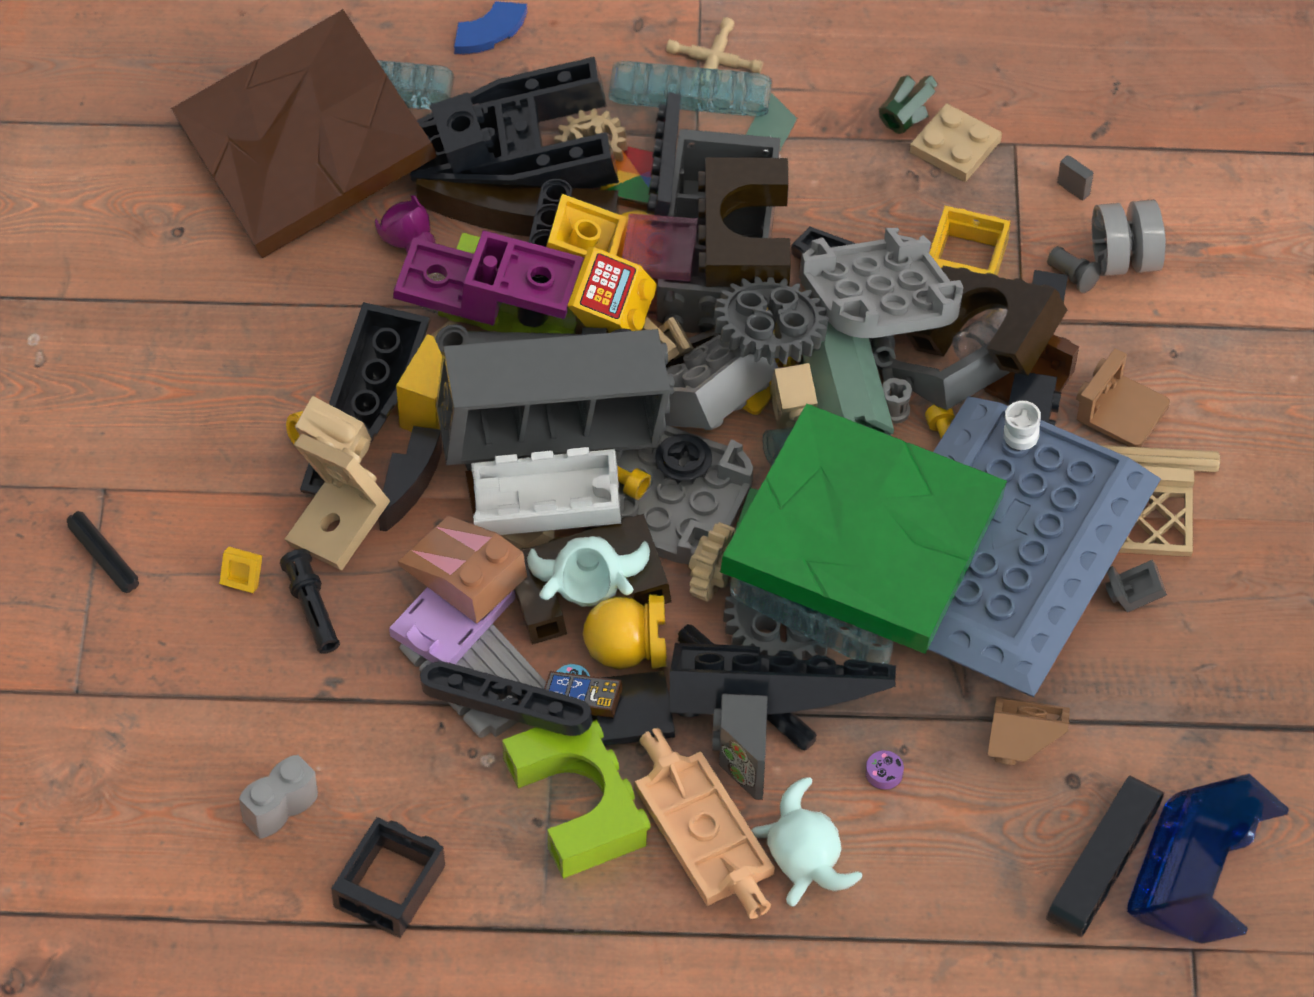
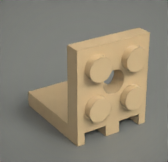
(345, 496)

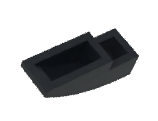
(410, 474)

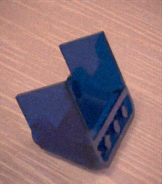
(1189, 855)

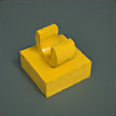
(240, 569)

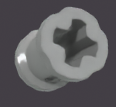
(899, 397)

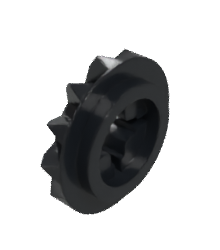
(672, 450)

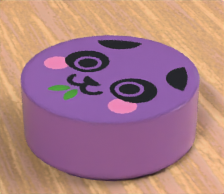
(884, 769)

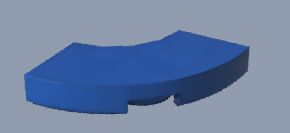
(495, 26)

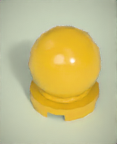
(624, 632)

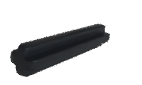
(102, 552)

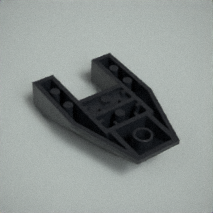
(513, 115)

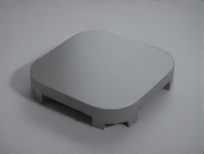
(881, 286)
(687, 511)

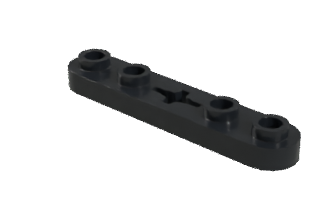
(528, 703)

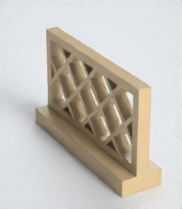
(1173, 483)

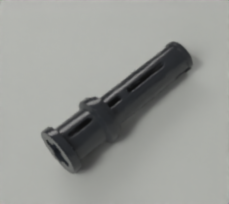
(306, 588)

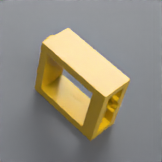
(962, 224)

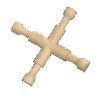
(716, 54)

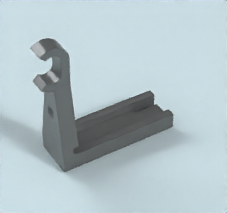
(953, 383)

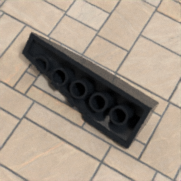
(372, 367)
(708, 670)

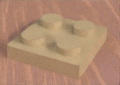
(955, 142)

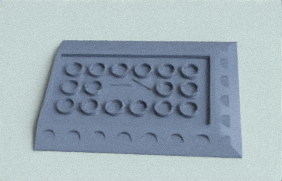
(1044, 549)

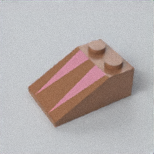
(466, 566)

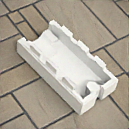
(547, 491)

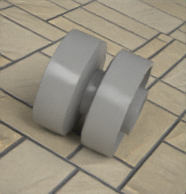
(1128, 237)

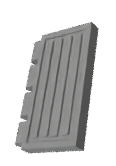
(494, 656)

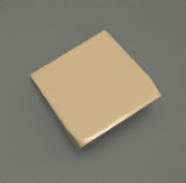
(676, 334)

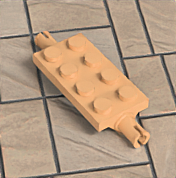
(703, 826)

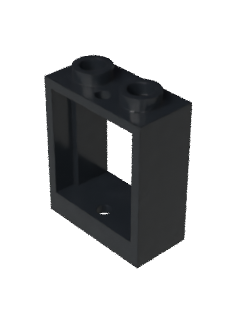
(377, 909)

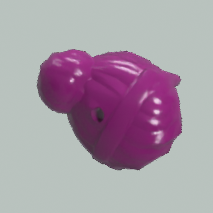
(403, 223)

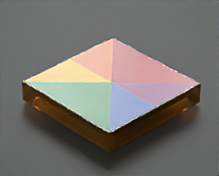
(633, 178)

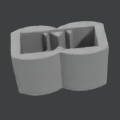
(275, 798)

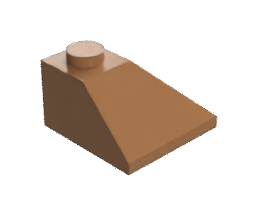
(1024, 729)

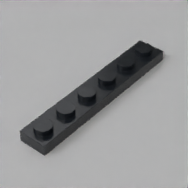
(664, 156)

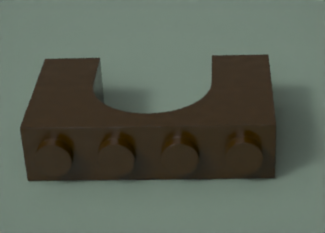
(731, 186)
(1023, 335)
(545, 618)

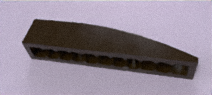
(497, 206)

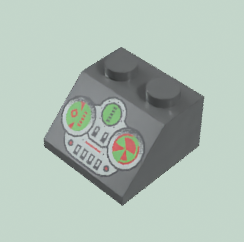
(741, 739)

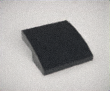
(639, 710)

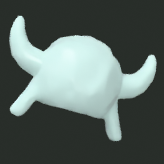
(587, 570)
(805, 845)

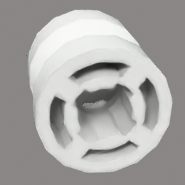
(1022, 425)

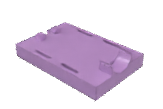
(437, 628)

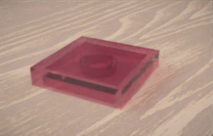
(661, 245)

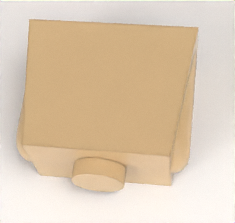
(334, 426)

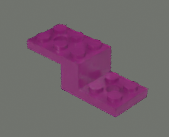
(493, 275)

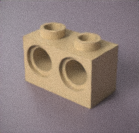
(790, 392)

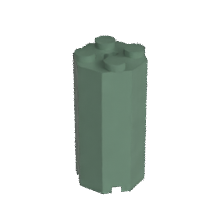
(849, 380)

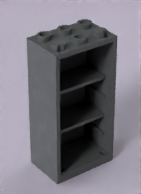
(691, 300)
(553, 395)

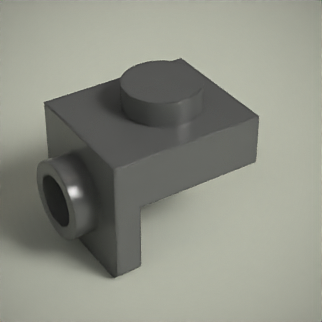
(1135, 586)

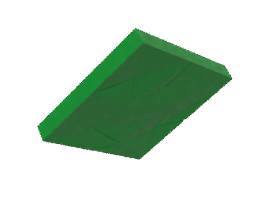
(864, 528)

